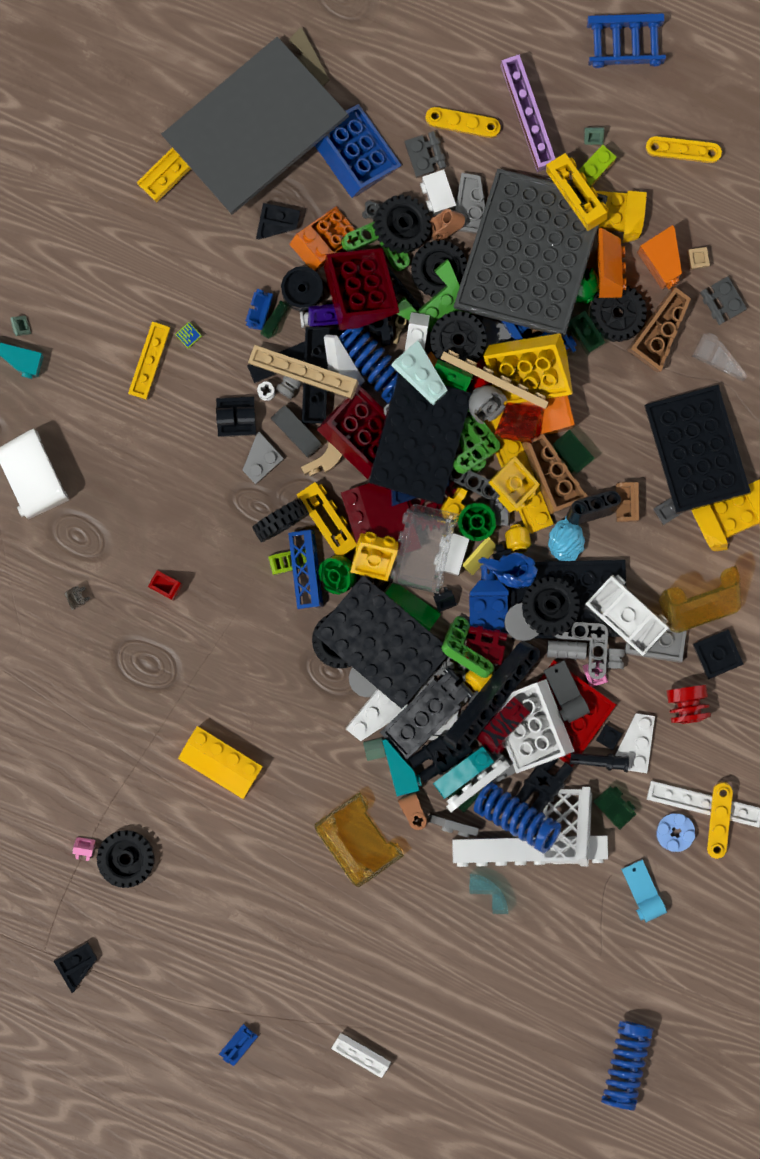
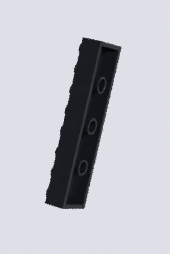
(314, 398)

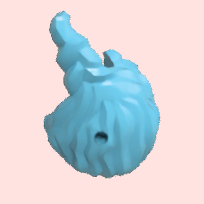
(566, 541)

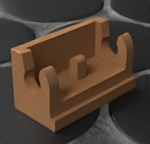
(629, 506)

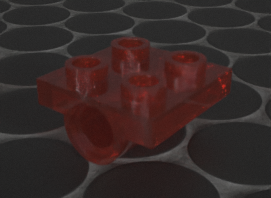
(520, 423)

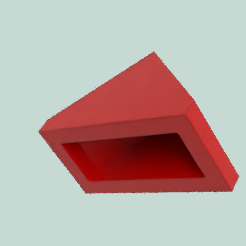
(165, 585)

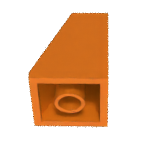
(662, 258)
(556, 416)

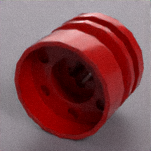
(688, 704)

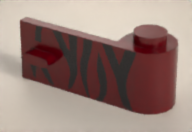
(502, 725)

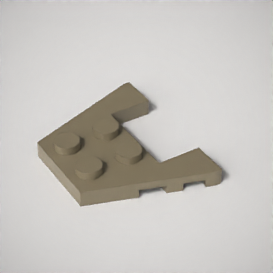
(309, 57)

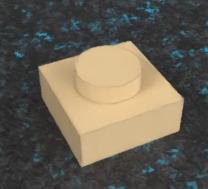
(698, 258)

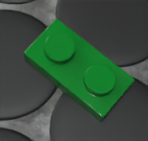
(453, 376)

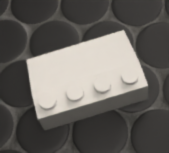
(541, 734)

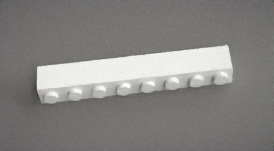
(514, 850)

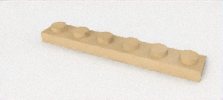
(303, 372)
(502, 382)

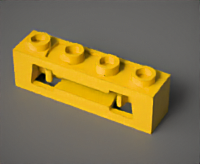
(563, 167)
(310, 493)

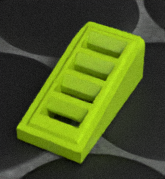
(275, 571)

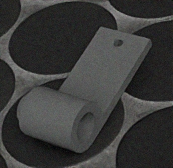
(566, 692)

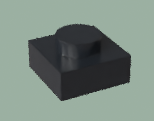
(608, 737)

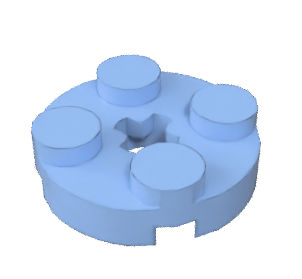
(685, 837)

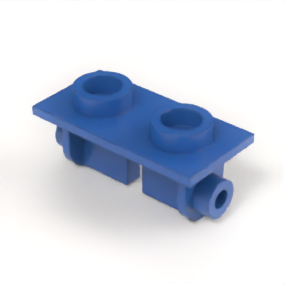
(257, 316)
(238, 1045)

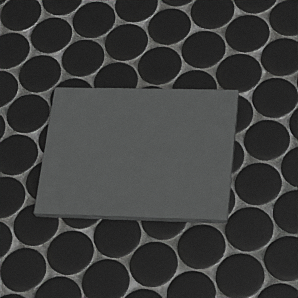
(254, 125)
(527, 255)

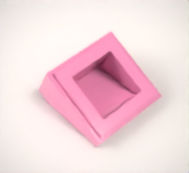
(592, 682)

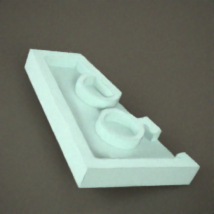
(420, 373)

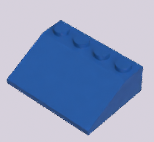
(357, 153)

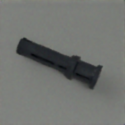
(609, 761)

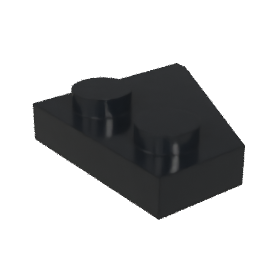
(276, 220)
(75, 964)

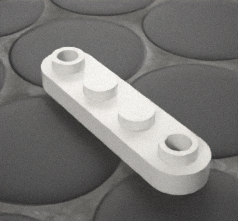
(483, 779)

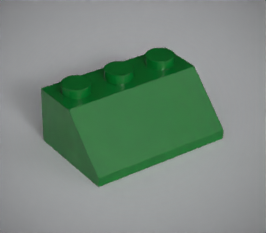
(413, 605)

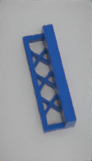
(312, 565)

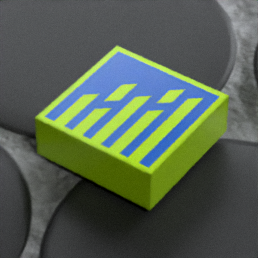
(188, 335)

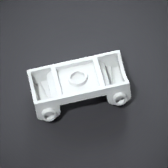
(627, 614)

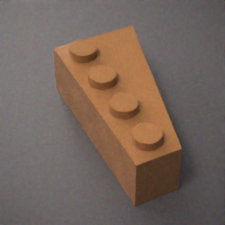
(657, 335)
(555, 480)

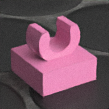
(83, 847)

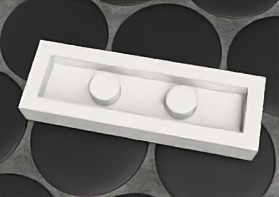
(361, 1055)

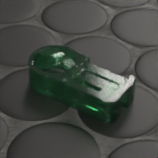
(274, 320)

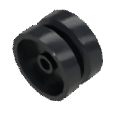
(298, 278)

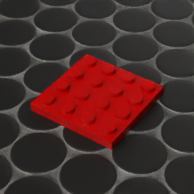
(584, 728)

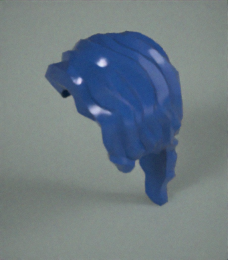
(512, 569)

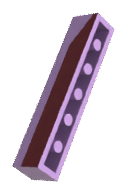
(527, 112)

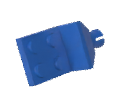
(488, 602)

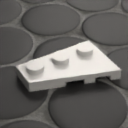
(373, 716)
(638, 742)

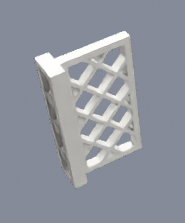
(583, 827)

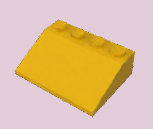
(534, 363)

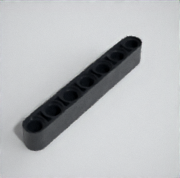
(491, 697)

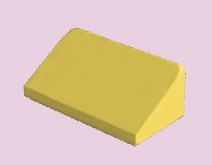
(484, 550)

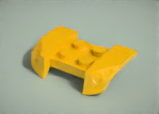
(625, 213)
(729, 517)

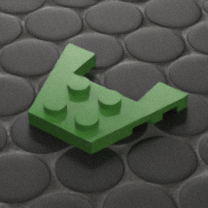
(441, 303)

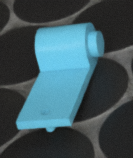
(643, 891)

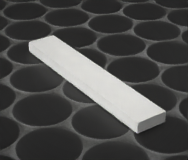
(700, 803)

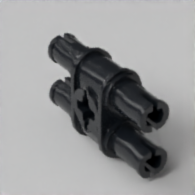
(439, 765)
(546, 792)

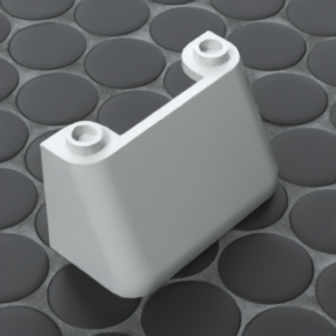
(31, 475)

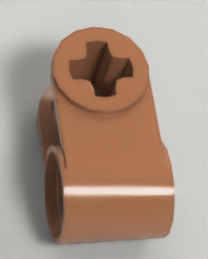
(446, 224)
(411, 808)

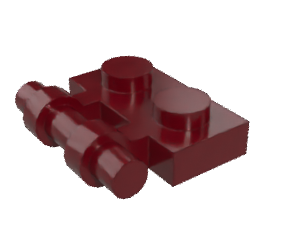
(492, 652)

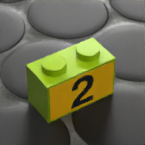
(597, 165)

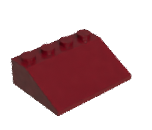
(360, 287)
(355, 429)
(371, 511)

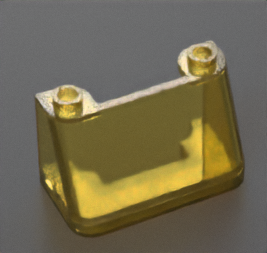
(702, 608)
(356, 841)

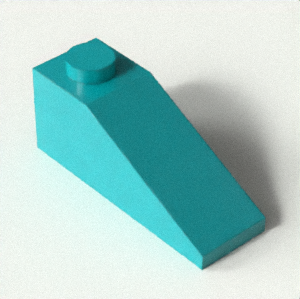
(23, 360)
(463, 772)
(402, 774)

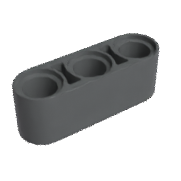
(296, 431)
(481, 488)

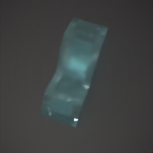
(482, 885)

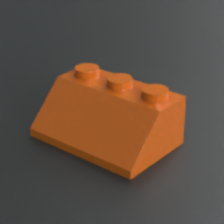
(610, 265)

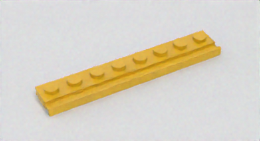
(163, 175)
(535, 512)

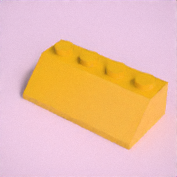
(220, 762)

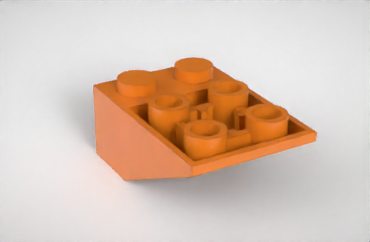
(322, 238)

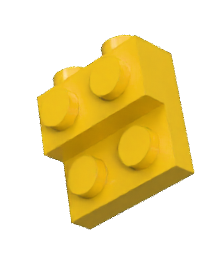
(514, 485)
(374, 556)

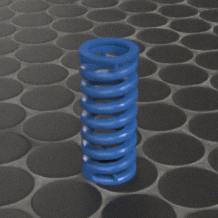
(362, 359)
(519, 814)
(624, 1099)

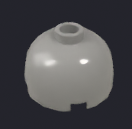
(486, 403)

